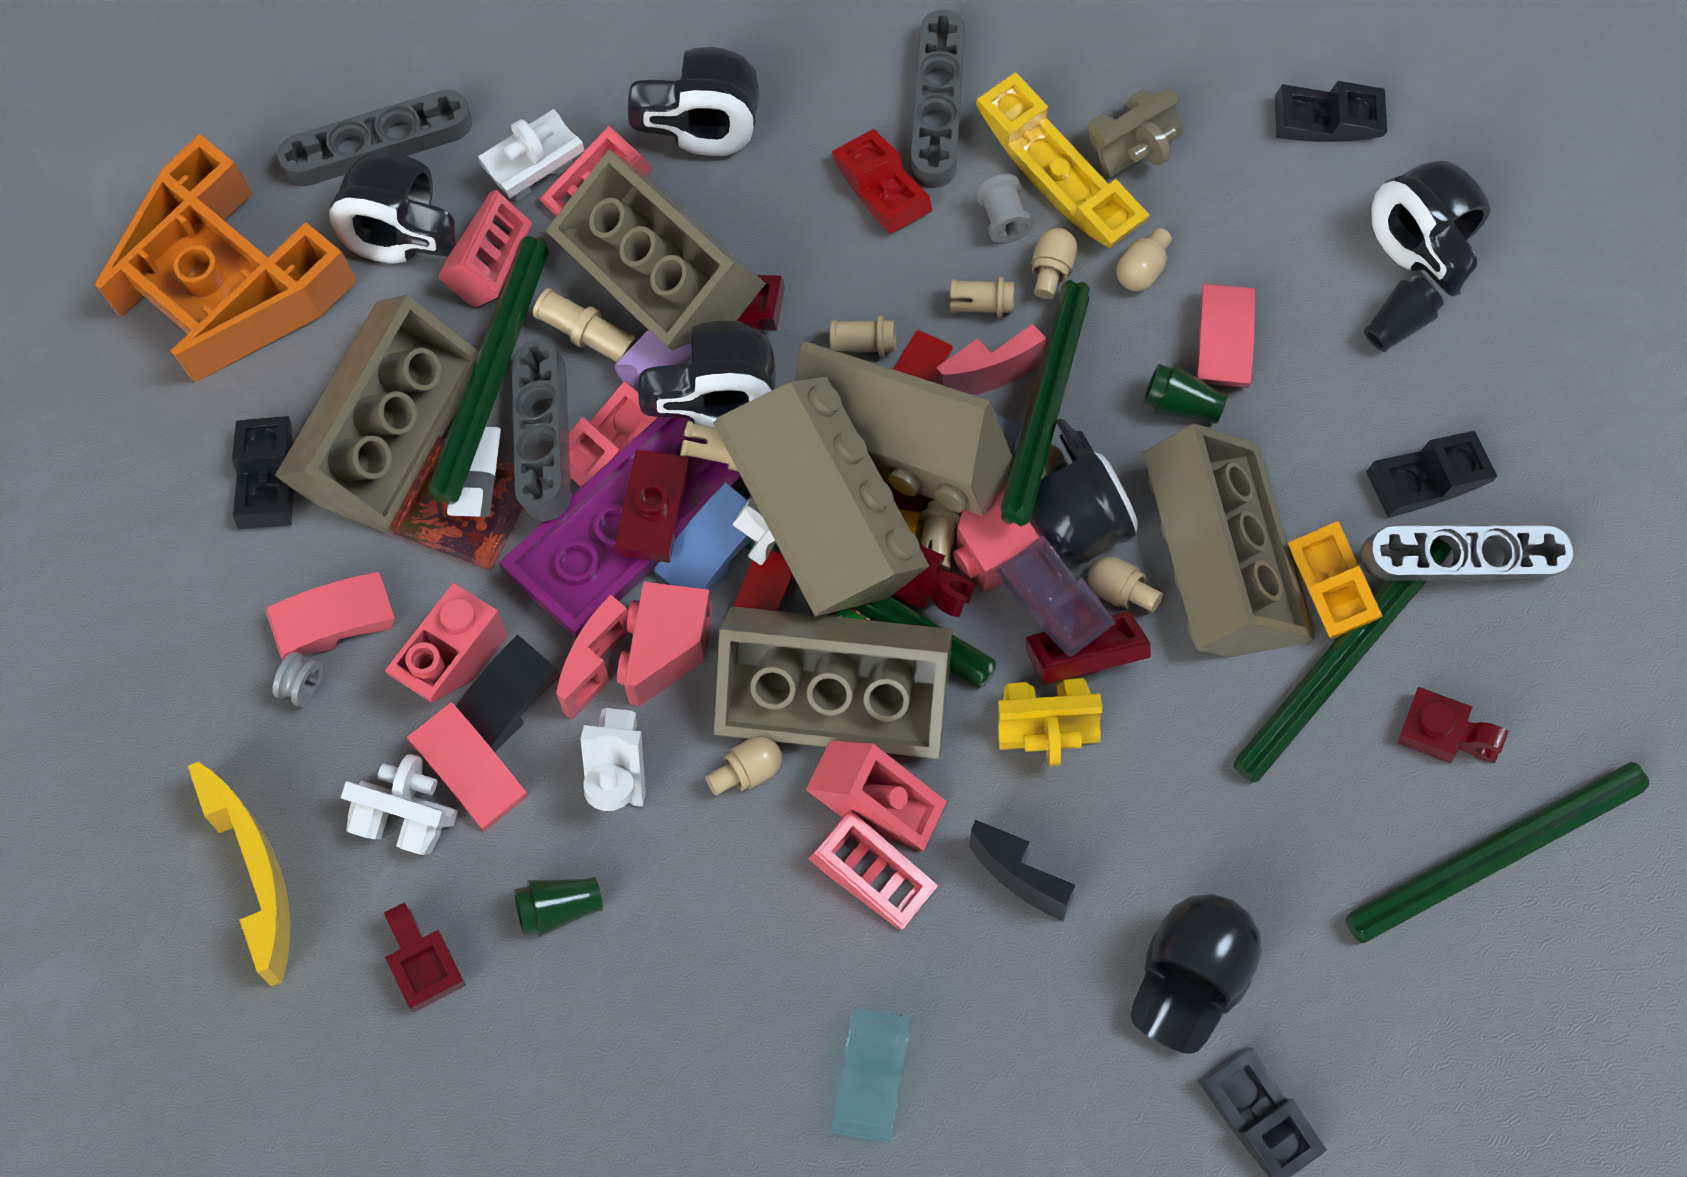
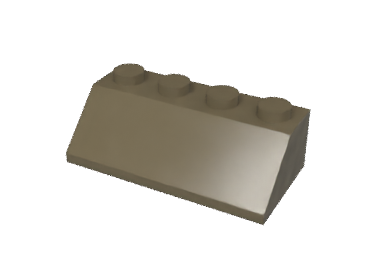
(652, 253)
(380, 414)
(918, 430)
(821, 496)
(1226, 543)
(832, 681)

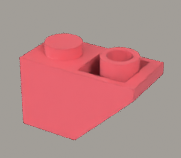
(668, 638)
(449, 645)

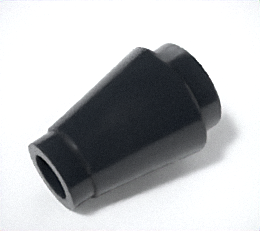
(1405, 311)

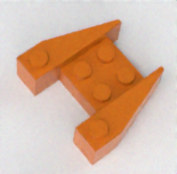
(209, 274)

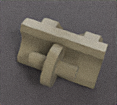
(1137, 134)

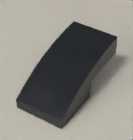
(1342, 114)
(257, 455)
(1433, 475)
(506, 691)
(1005, 859)
(1261, 1116)

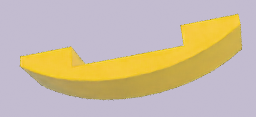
(1055, 166)
(269, 929)

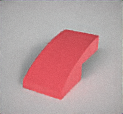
(1226, 335)
(980, 371)
(610, 431)
(322, 615)
(584, 669)
(467, 766)

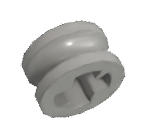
(297, 679)

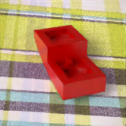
(880, 182)

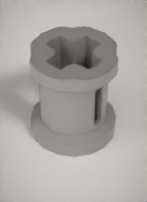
(1004, 208)

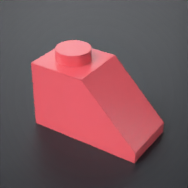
(988, 543)
(877, 791)

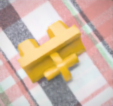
(1049, 722)

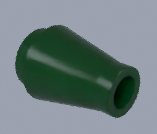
(1181, 394)
(555, 903)

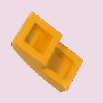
(1334, 580)

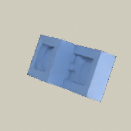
(706, 544)

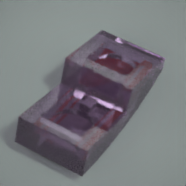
(1054, 598)

